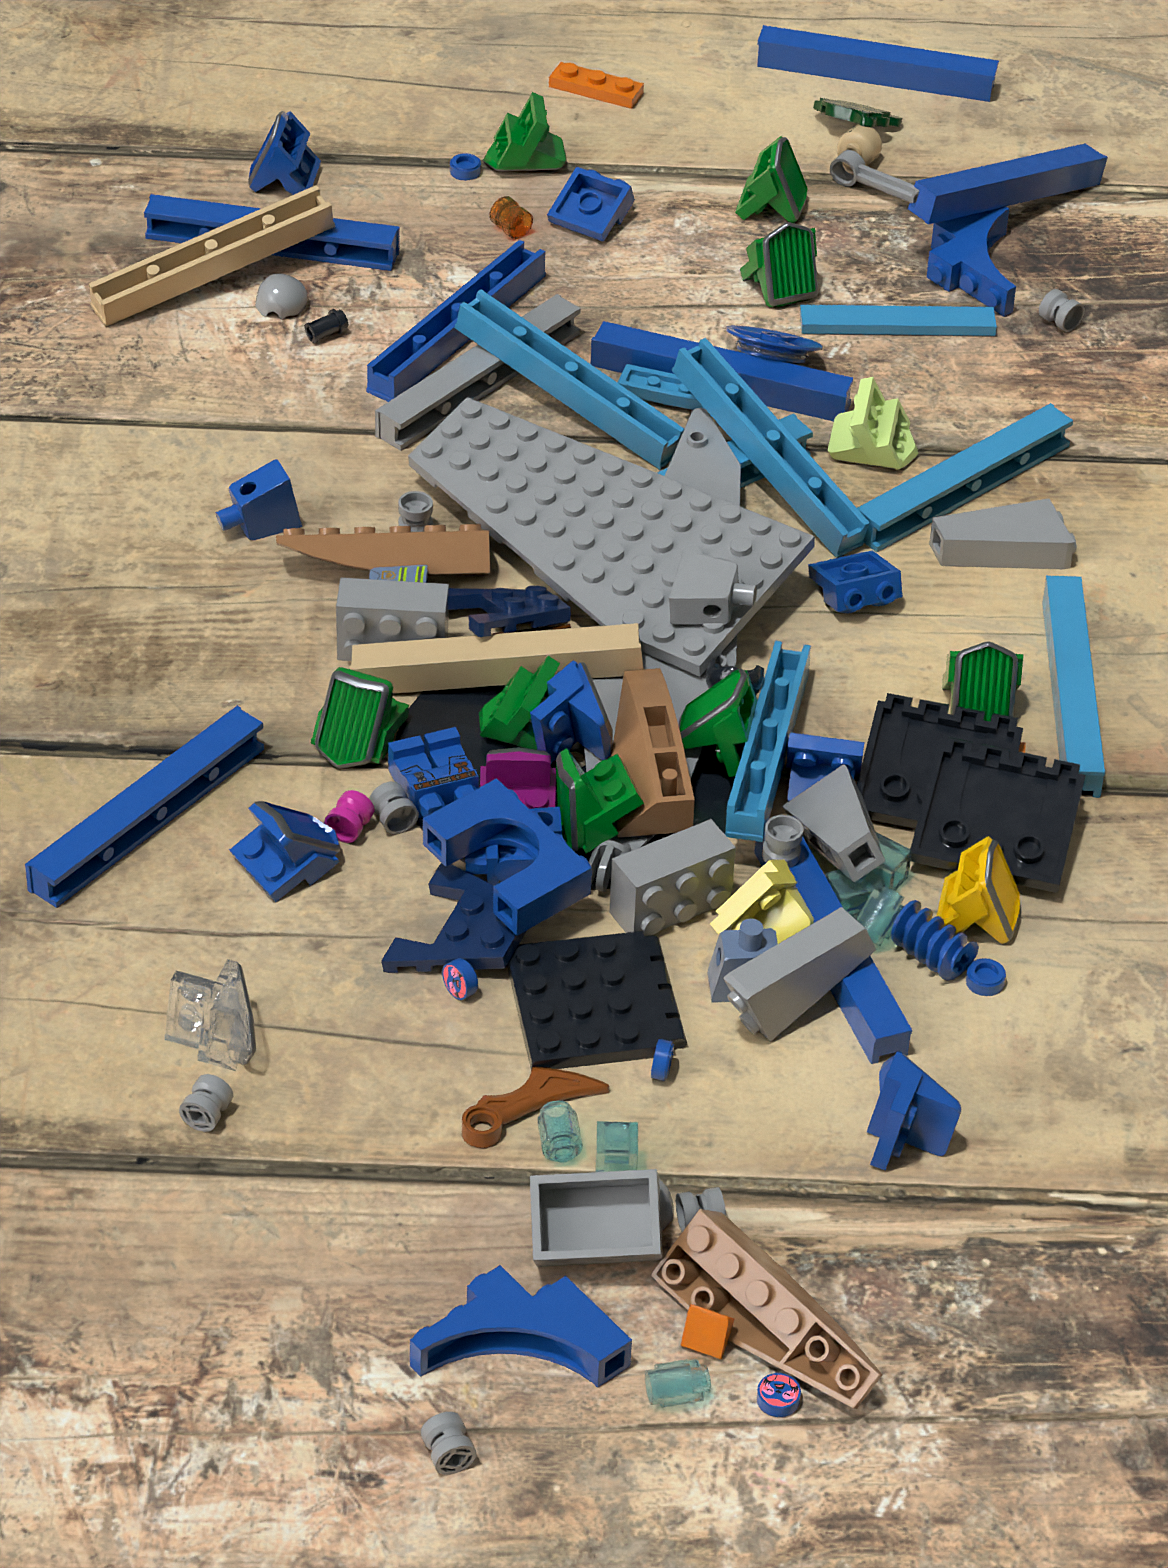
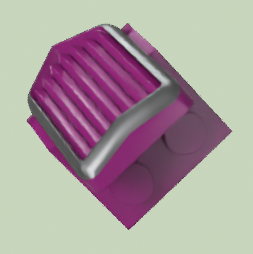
(523, 771)

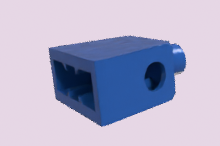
(261, 503)

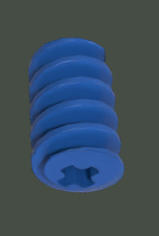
(932, 941)

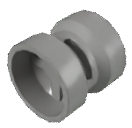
(1060, 309)
(415, 510)
(392, 802)
(782, 839)
(203, 1109)
(688, 1204)
(449, 1446)

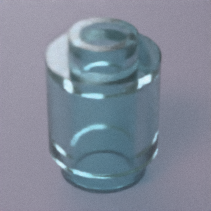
(880, 913)
(559, 1131)
(677, 1382)

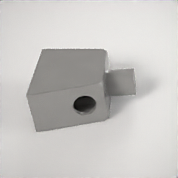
(707, 590)

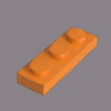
(596, 85)

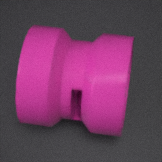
(350, 815)

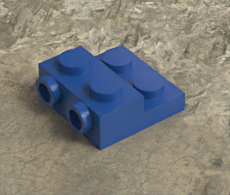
(591, 203)
(857, 581)

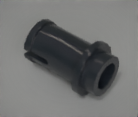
(333, 322)

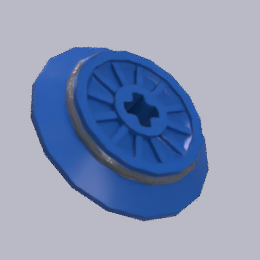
(772, 344)

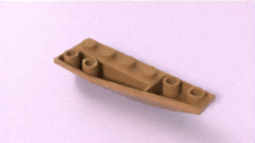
(442, 550)
(654, 755)
(773, 1315)

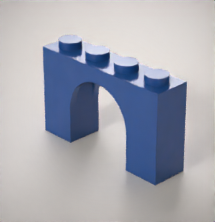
(499, 818)

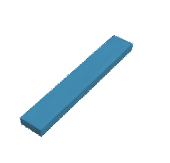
(897, 320)

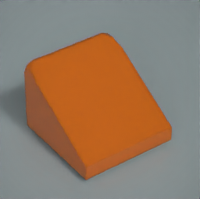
(706, 1331)

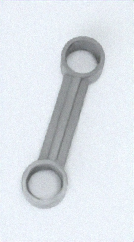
(870, 177)

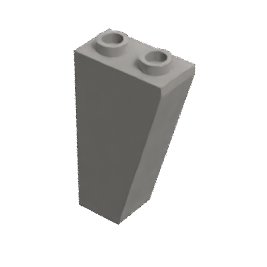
(1004, 537)
(838, 824)
(797, 972)

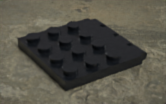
(904, 749)
(1011, 801)
(594, 1000)

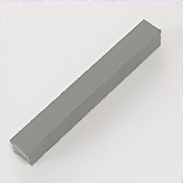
(469, 375)

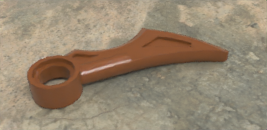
(541, 1088)

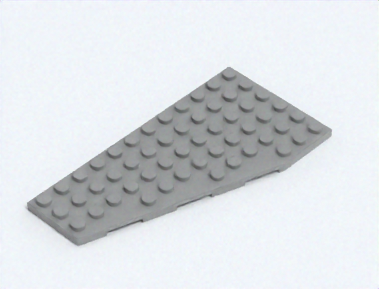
(604, 526)

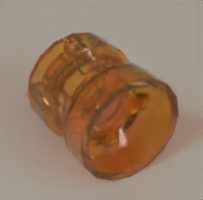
(511, 217)

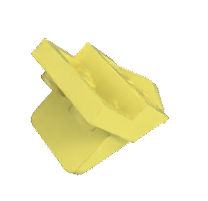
(769, 898)

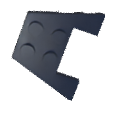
(509, 607)
(468, 934)

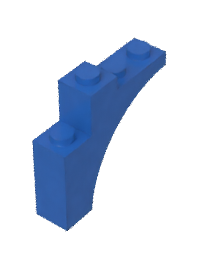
(963, 260)
(505, 1319)

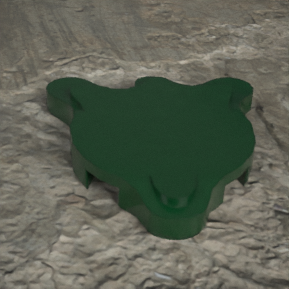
(857, 113)

